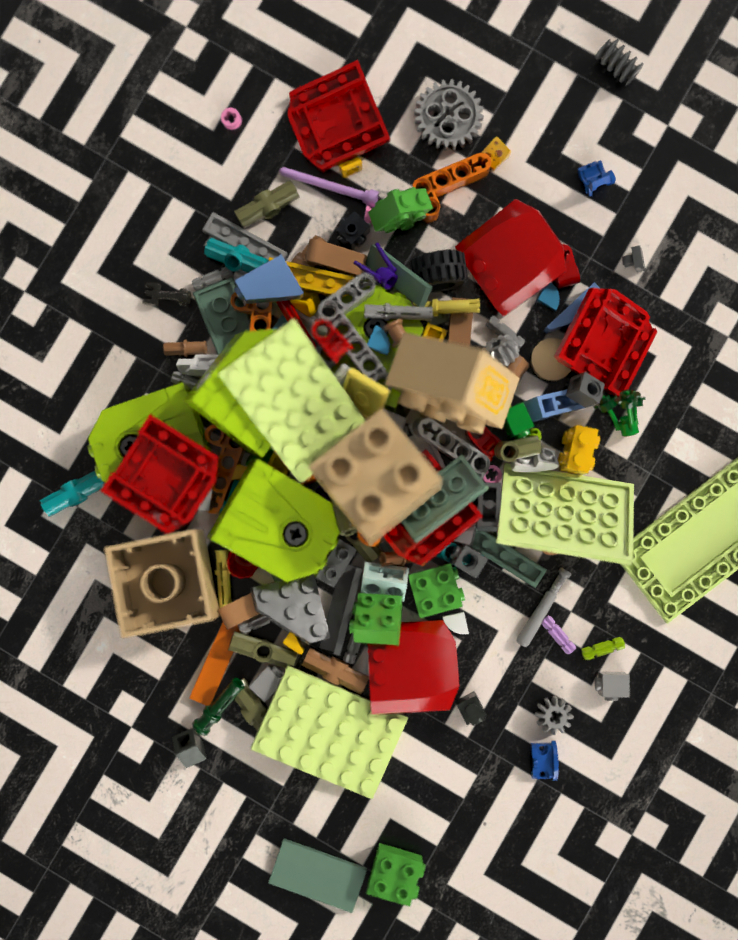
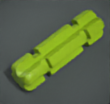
(603, 648)

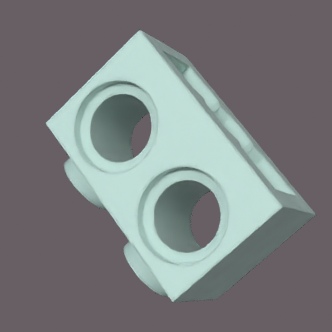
(384, 579)

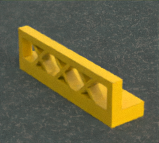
(318, 280)

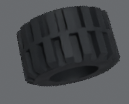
(441, 269)

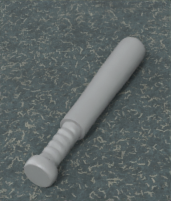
(542, 609)

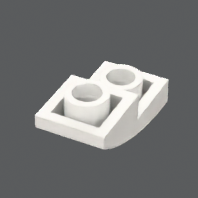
(545, 461)

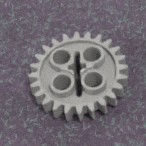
(435, 101)

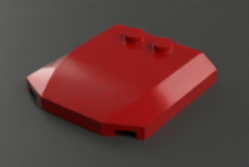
(336, 117)
(513, 256)
(607, 339)
(163, 476)
(437, 540)
(417, 672)

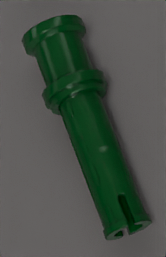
(213, 712)

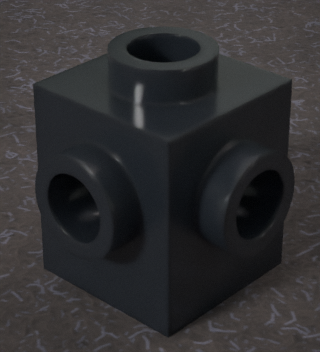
(352, 231)

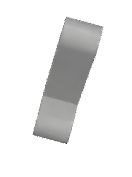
(451, 444)

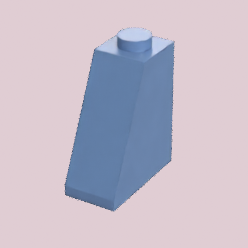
(269, 283)

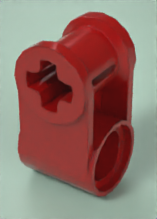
(572, 275)
(331, 341)
(484, 442)

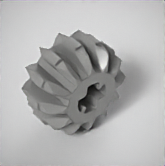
(502, 349)
(562, 716)

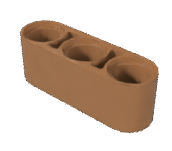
(334, 257)
(460, 327)
(238, 611)

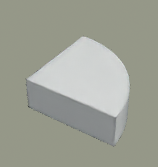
(456, 623)

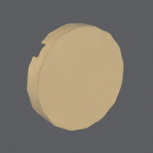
(544, 362)

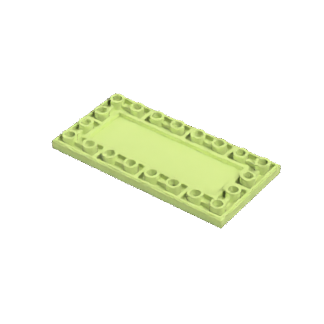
(689, 546)

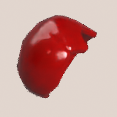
(239, 566)

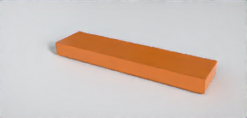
(214, 667)

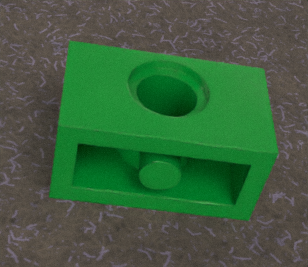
(518, 422)

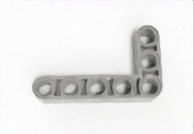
(339, 319)

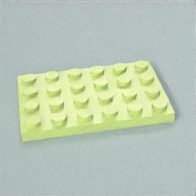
(292, 398)
(567, 514)
(328, 732)

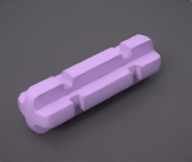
(558, 635)

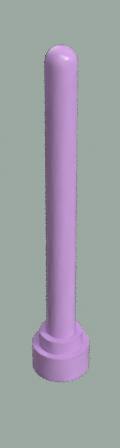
(368, 197)

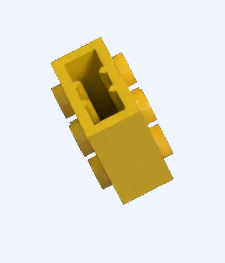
(578, 450)

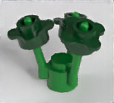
(627, 400)

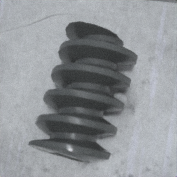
(619, 61)

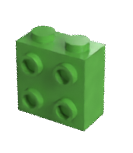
(400, 209)
(436, 590)
(377, 619)
(395, 875)

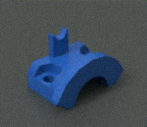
(594, 175)
(545, 761)

